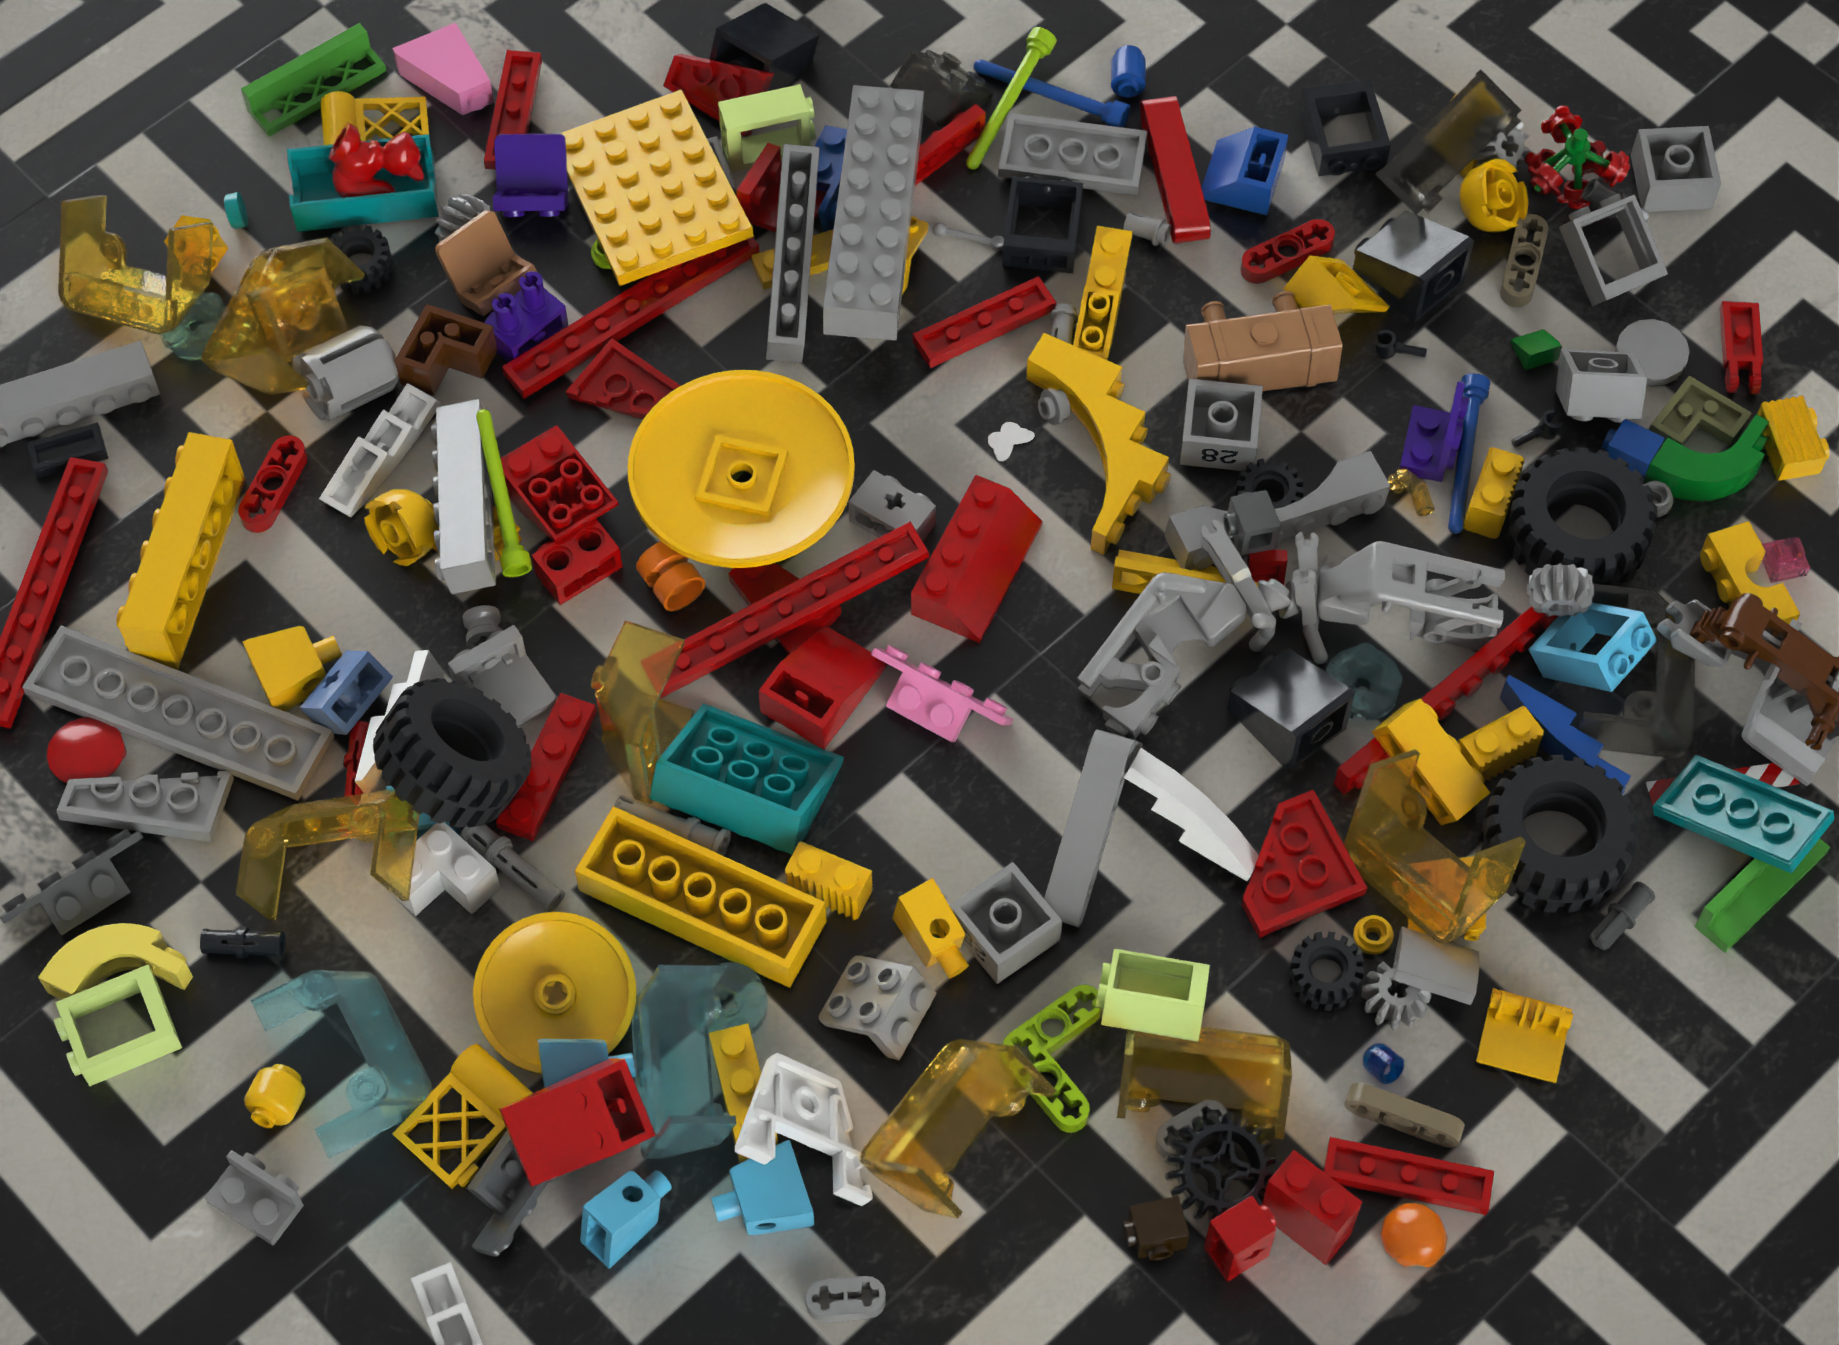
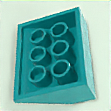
(745, 778)

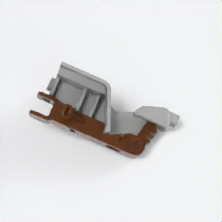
(1798, 698)

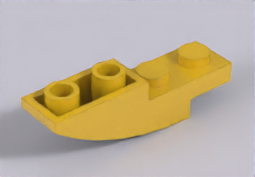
(1103, 291)

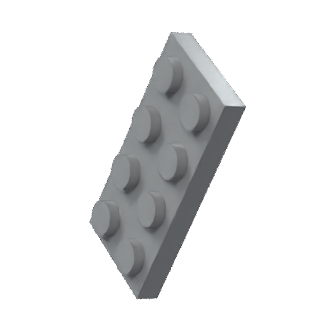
(1073, 151)

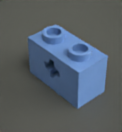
(346, 691)

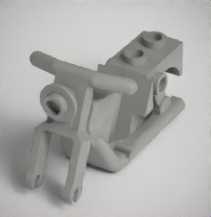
(1393, 576)
(1175, 611)

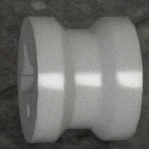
(481, 623)

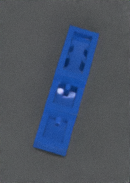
(1557, 723)

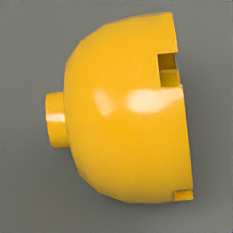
(1493, 197)
(402, 524)

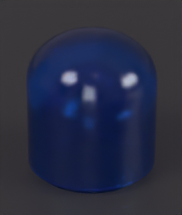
(1378, 1058)

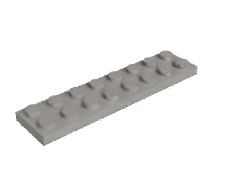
(179, 712)

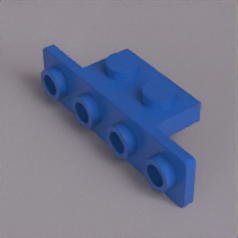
(831, 154)

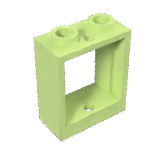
(762, 111)
(1153, 994)
(130, 1054)

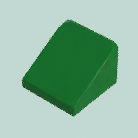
(1536, 349)

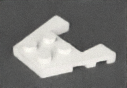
(809, 1110)

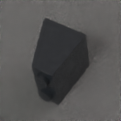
(766, 42)
(1413, 262)
(1291, 707)

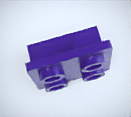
(1434, 438)

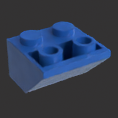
(1246, 169)

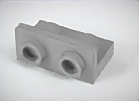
(255, 1197)

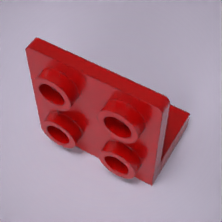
(760, 189)

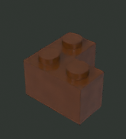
(444, 342)

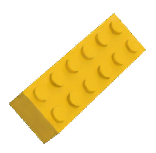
(181, 549)
(701, 896)

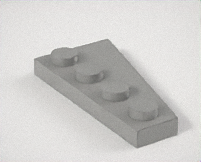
(168, 807)

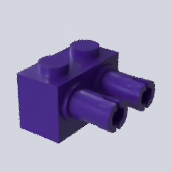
(525, 318)

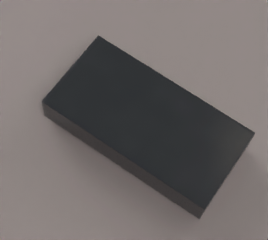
(53, 452)

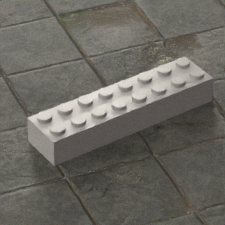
(873, 213)

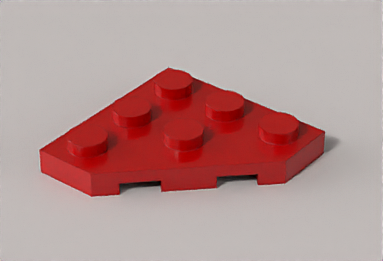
(1299, 868)

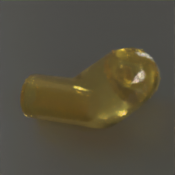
(1415, 487)

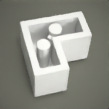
(452, 865)

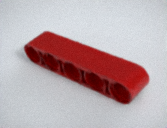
(1175, 170)

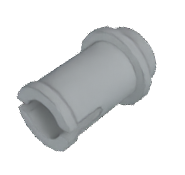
(1148, 228)
(1063, 318)

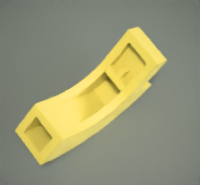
(109, 950)

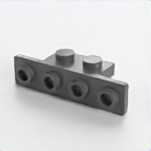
(80, 892)
(506, 1191)

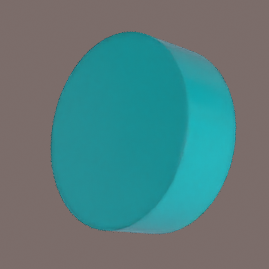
(236, 210)

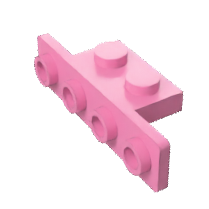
(933, 702)

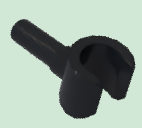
(1392, 347)
(1544, 430)

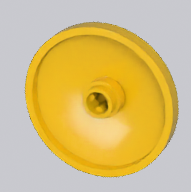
(553, 981)

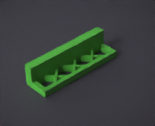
(307, 75)
(1751, 897)

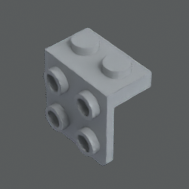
(504, 673)
(880, 1002)

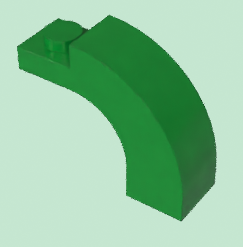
(1706, 475)

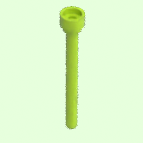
(1039, 43)
(514, 558)

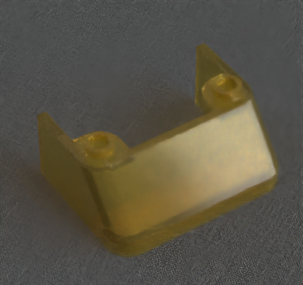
(102, 285)
(237, 343)
(632, 717)
(366, 817)
(1412, 865)
(1223, 1066)
(944, 1115)

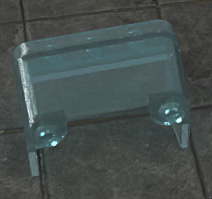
(675, 1062)
(395, 1076)

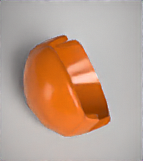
(1414, 1235)

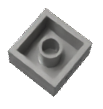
(1675, 168)
(1601, 385)
(1221, 425)
(1006, 922)

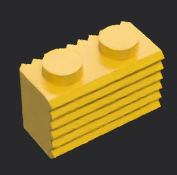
(1793, 438)
(1493, 493)
(1502, 743)
(830, 879)

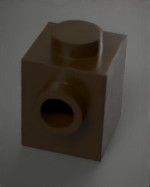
(1156, 1228)

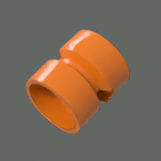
(670, 576)

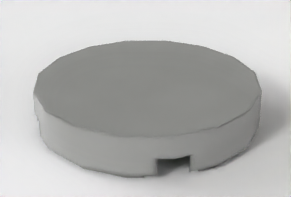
(1658, 348)

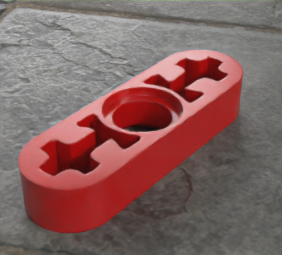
(1281, 264)
(273, 499)

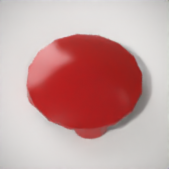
(85, 750)

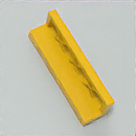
(1136, 570)

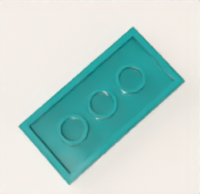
(1743, 813)

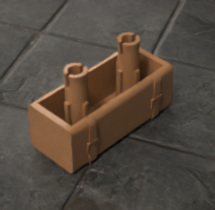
(1265, 349)

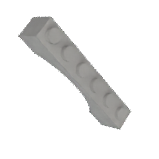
(1350, 490)

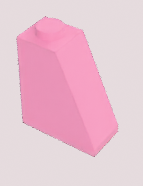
(445, 69)

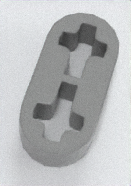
(1184, 1118)
(843, 1289)

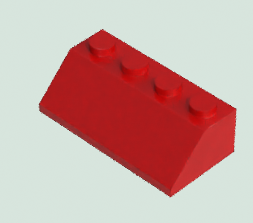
(975, 560)

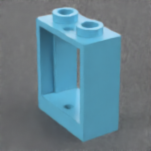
(1559, 647)

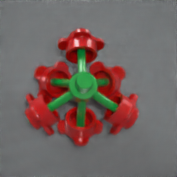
(1580, 153)

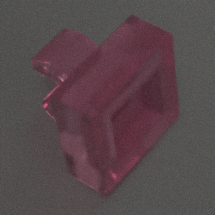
(1785, 559)

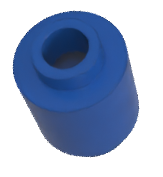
(1128, 71)

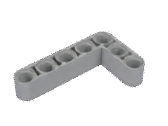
(1089, 824)

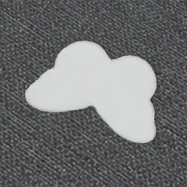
(1003, 441)

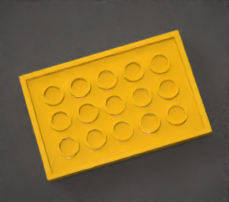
(653, 188)

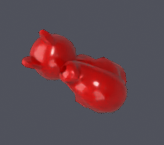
(360, 160)

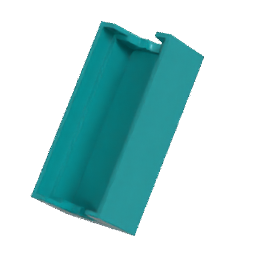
(320, 207)

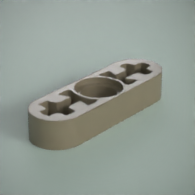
(1527, 273)
(1404, 1115)

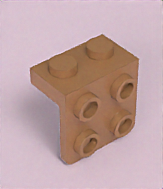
(481, 263)

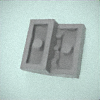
(1436, 967)

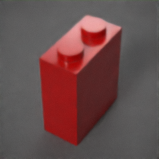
(1311, 1207)

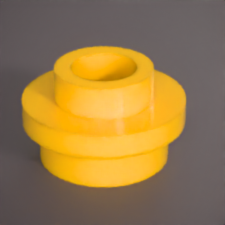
(1377, 925)

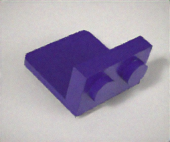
(531, 174)

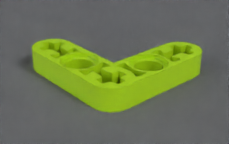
(1043, 1045)

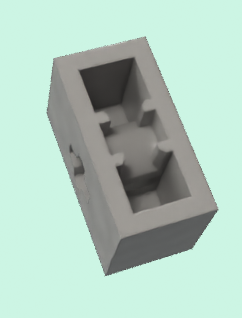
(885, 505)

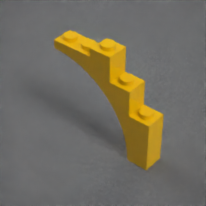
(1116, 428)

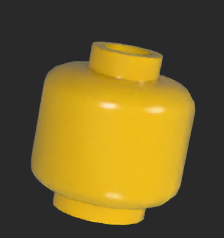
(275, 1096)

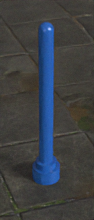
(1111, 113)
(1477, 390)

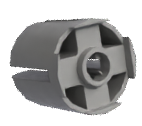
(347, 371)

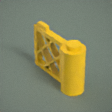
(341, 107)
(487, 1088)

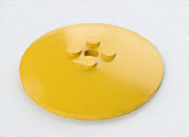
(733, 424)

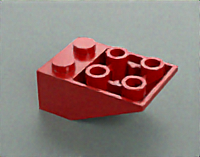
(555, 485)
(819, 685)
(577, 1121)

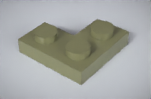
(1702, 407)

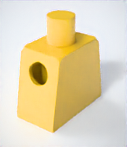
(289, 664)
(927, 914)

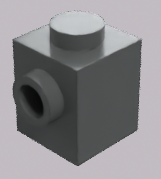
(1252, 522)

